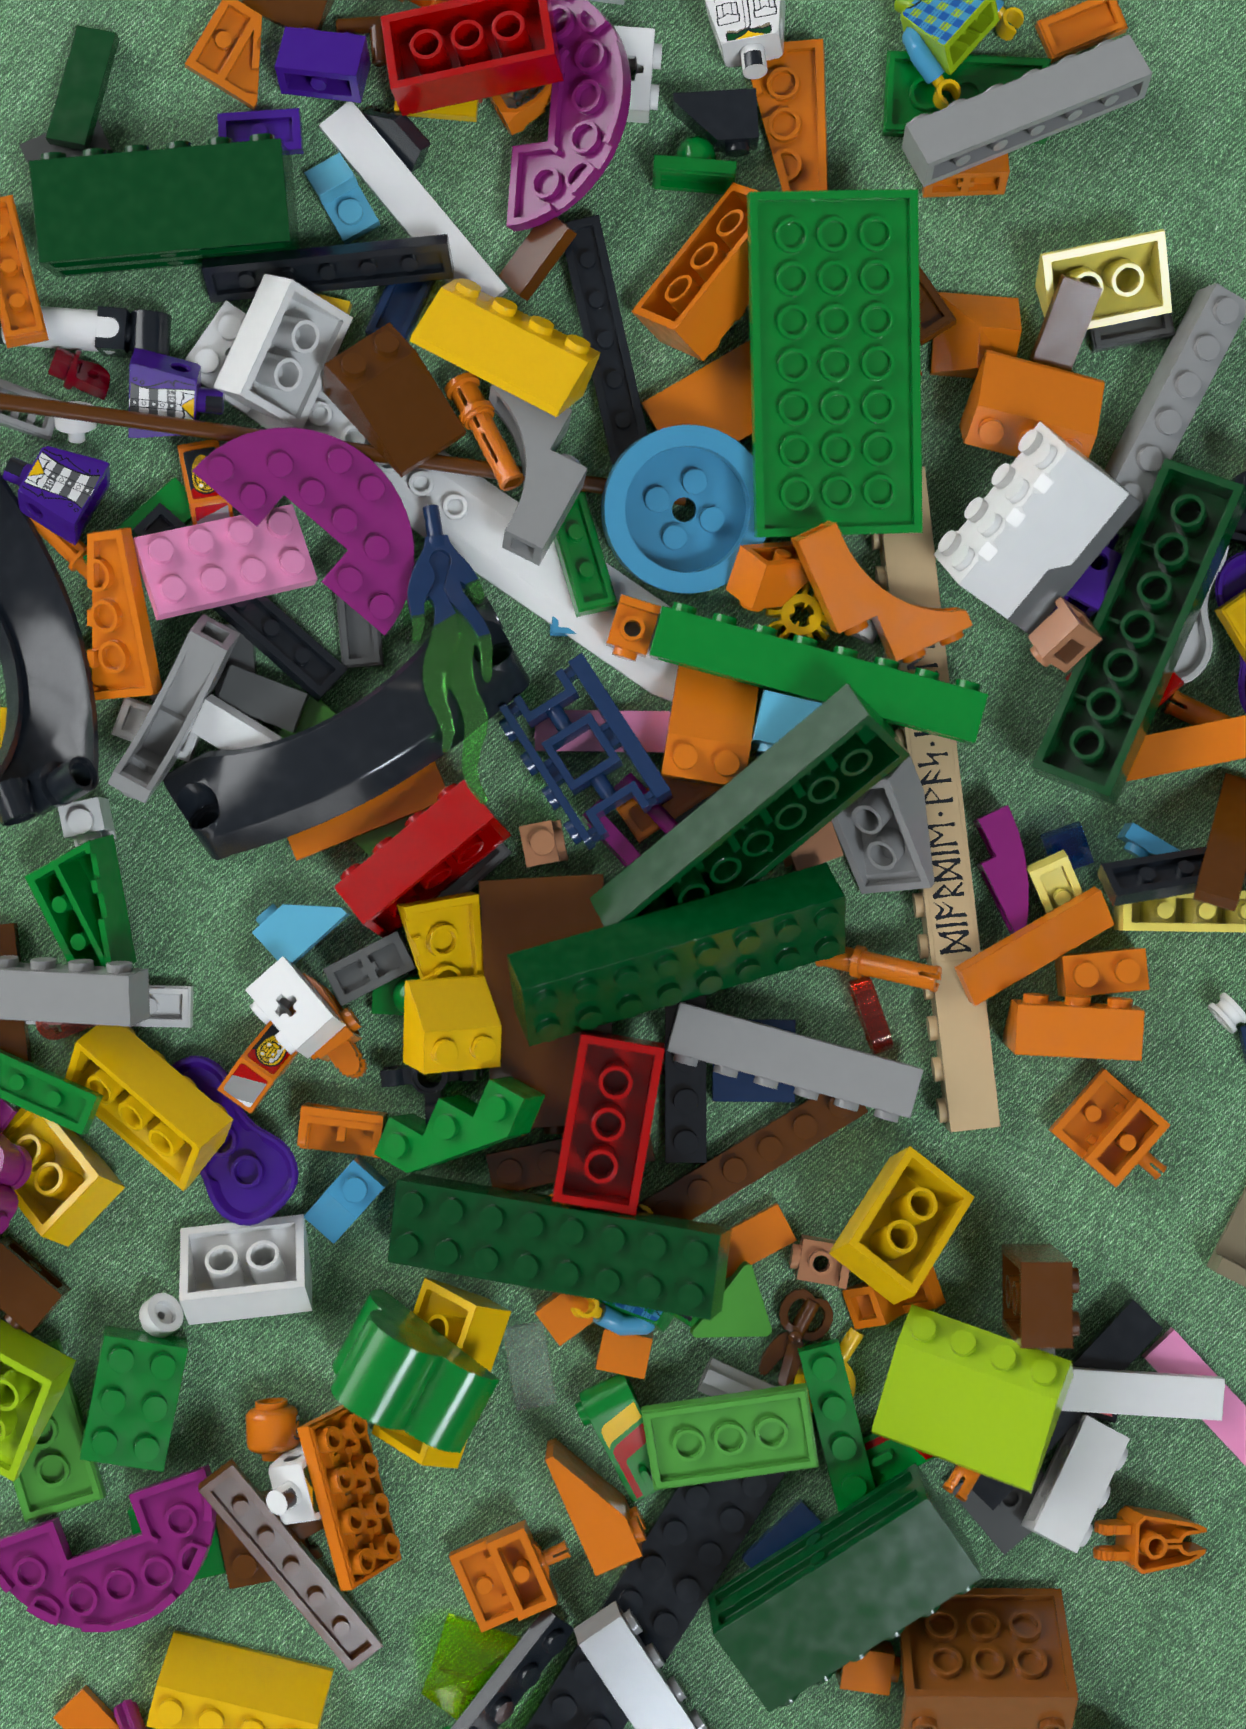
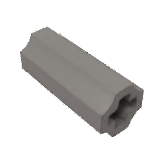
(723, 1378)

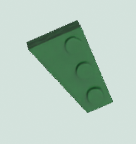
(86, 903)

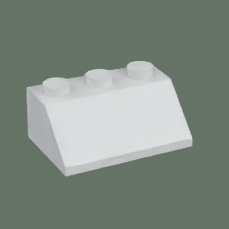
(283, 350)
(245, 1270)

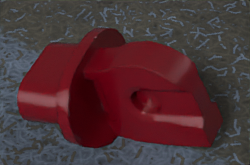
(79, 373)

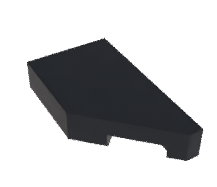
(400, 135)

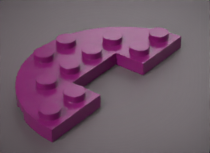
(584, 119)
(337, 491)
(121, 1580)

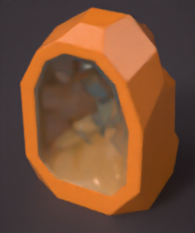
(521, 107)

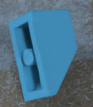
(346, 1199)

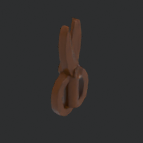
(788, 1341)

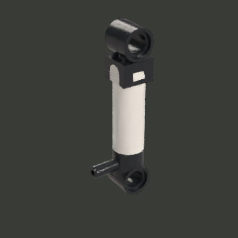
(105, 330)

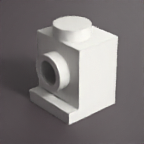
(86, 820)

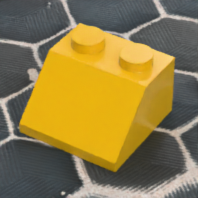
(450, 1025)

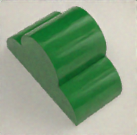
(409, 1376)

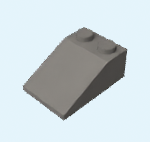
(888, 834)

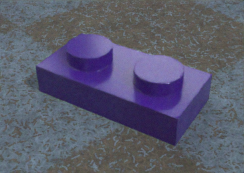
(281, 123)

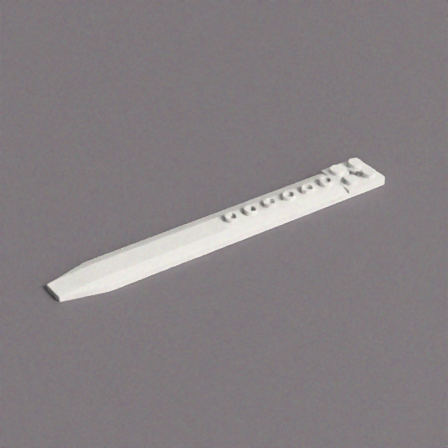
(475, 520)

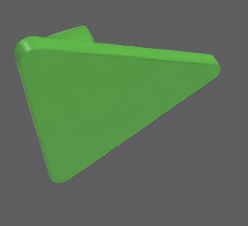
(742, 1309)

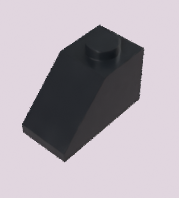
(721, 117)

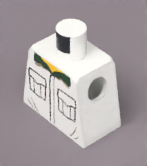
(748, 32)
(292, 1489)

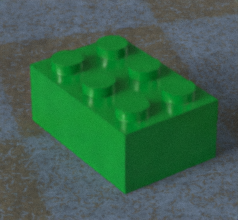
(133, 1399)

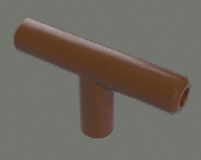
(366, 25)

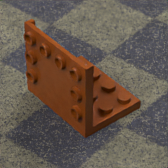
(990, 1663)

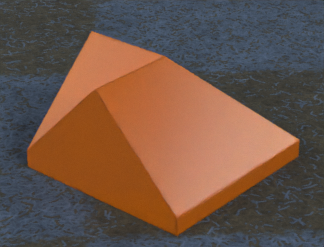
(980, 325)

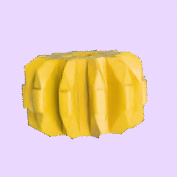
(812, 623)

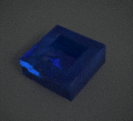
(1072, 841)

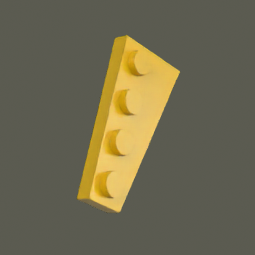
(445, 935)

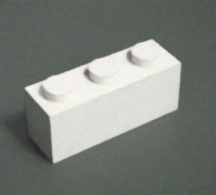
(1076, 1483)

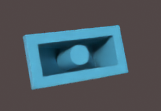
(296, 928)

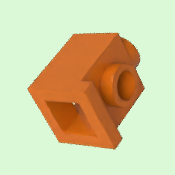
(638, 611)

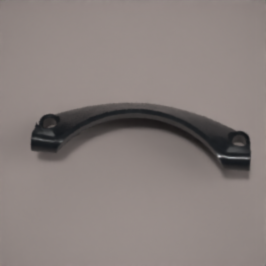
(51, 707)
(295, 783)

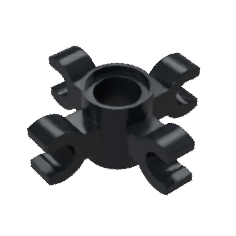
(403, 1074)

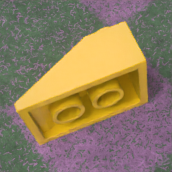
(66, 1180)

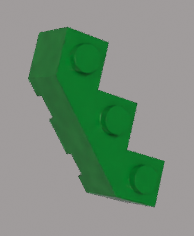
(460, 1126)

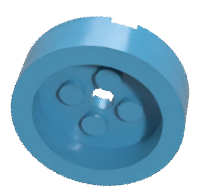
(639, 501)

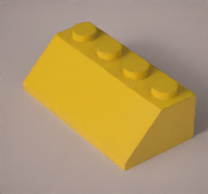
(506, 346)
(149, 1102)
(473, 1326)
(235, 1688)

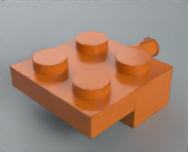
(1111, 1129)
(507, 1575)

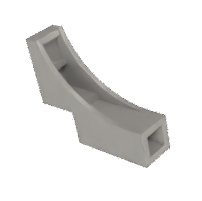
(550, 478)
(175, 709)

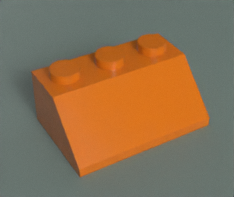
(1018, 394)
(1075, 1027)

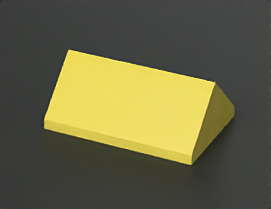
(1128, 270)

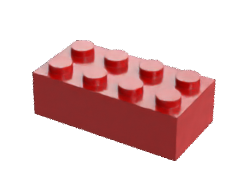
(469, 51)
(421, 858)
(608, 1122)

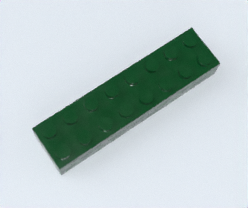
(1141, 630)
(761, 811)
(677, 953)
(560, 1246)

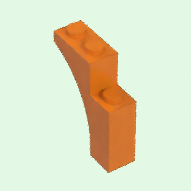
(852, 598)

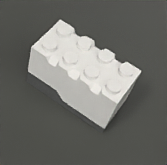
(1035, 529)

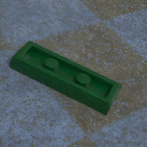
(82, 88)

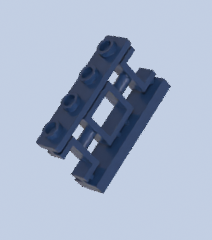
(610, 735)

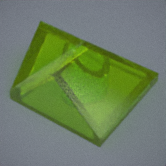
(464, 1663)

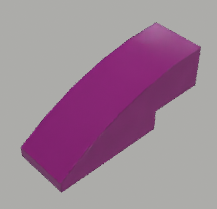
(1006, 868)

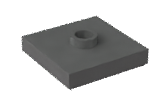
(1005, 1521)

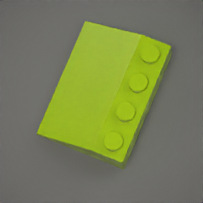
(30, 1389)
(972, 1397)

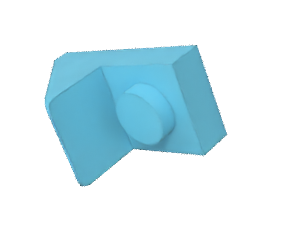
(342, 198)

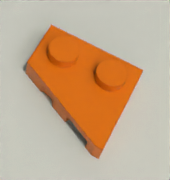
(230, 52)

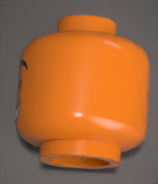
(272, 1428)

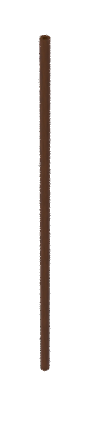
(229, 432)

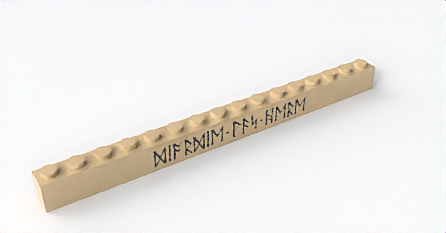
(948, 907)

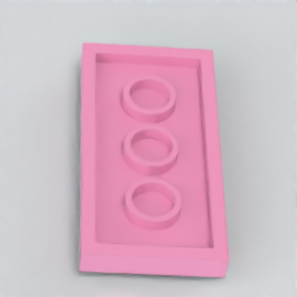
(223, 562)

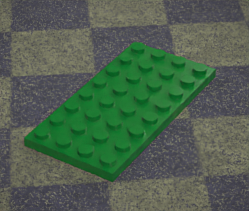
(835, 361)

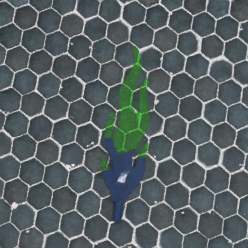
(456, 628)

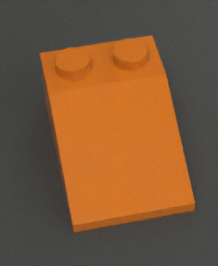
(708, 728)
(599, 1512)

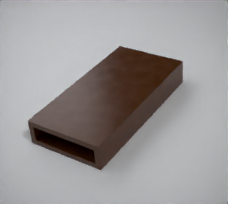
(519, 917)

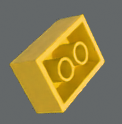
(901, 1225)

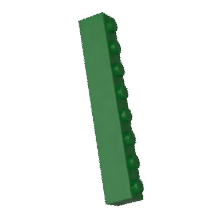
(816, 674)

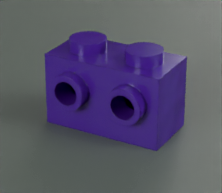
(323, 64)

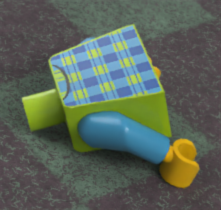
(946, 31)

